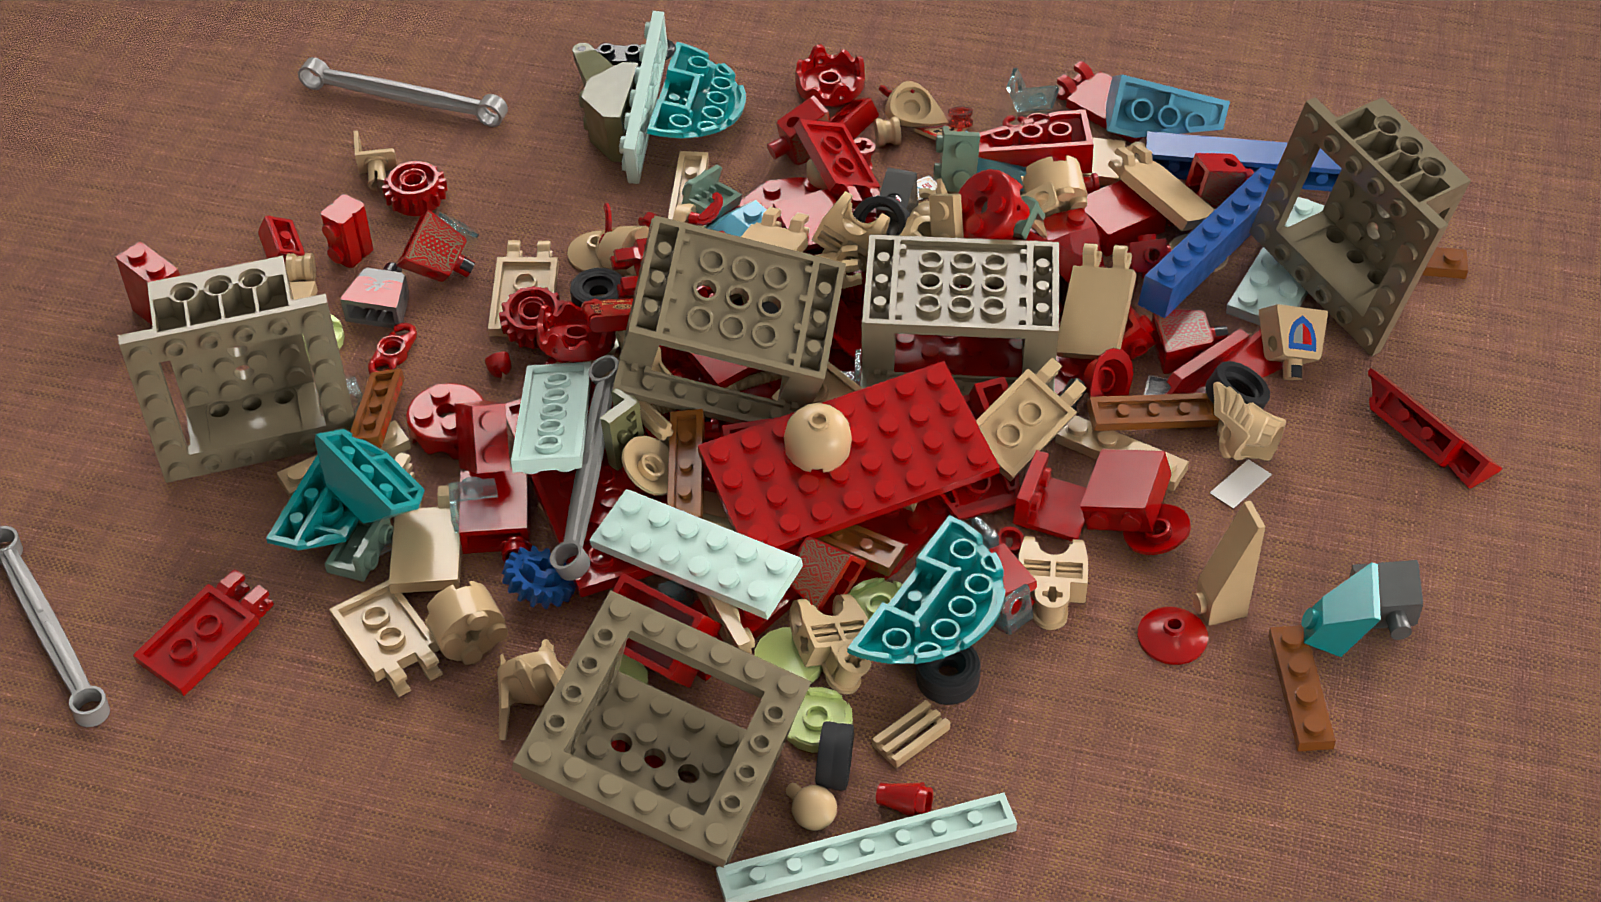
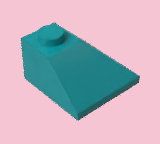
(1344, 613)

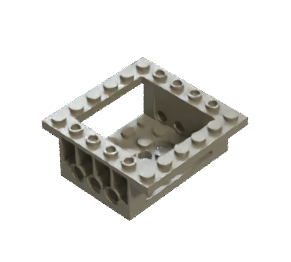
(1385, 179)
(917, 291)
(676, 316)
(234, 413)
(598, 704)

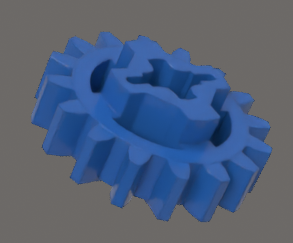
(535, 578)

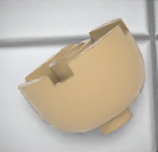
(817, 438)

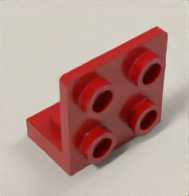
(1049, 503)

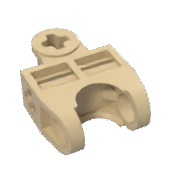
(843, 229)
(1058, 578)
(825, 640)

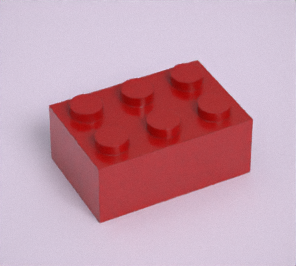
(666, 605)

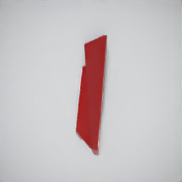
(1235, 348)
(1429, 432)

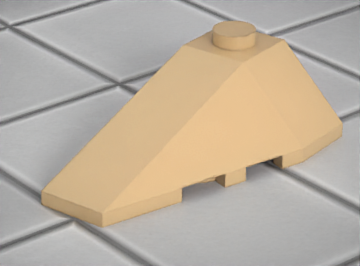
(1230, 573)

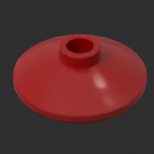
(1169, 532)
(1172, 635)

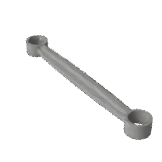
(403, 92)
(587, 476)
(51, 633)

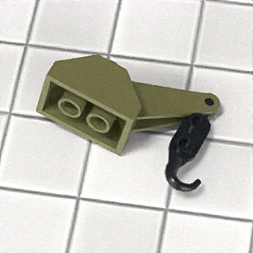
(608, 91)

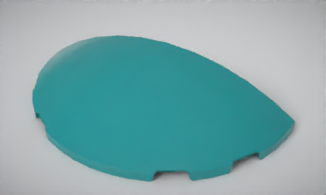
(696, 96)
(941, 605)

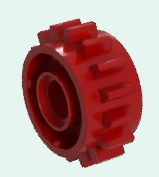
(414, 188)
(522, 312)

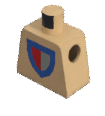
(1292, 336)

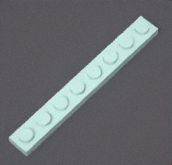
(866, 849)

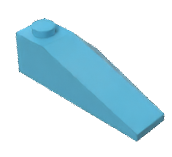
(1146, 106)

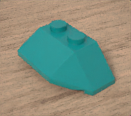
(366, 477)
(312, 515)

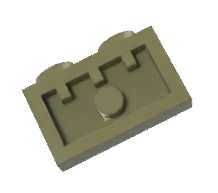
(620, 426)

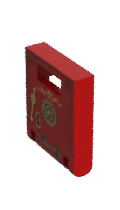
(607, 314)

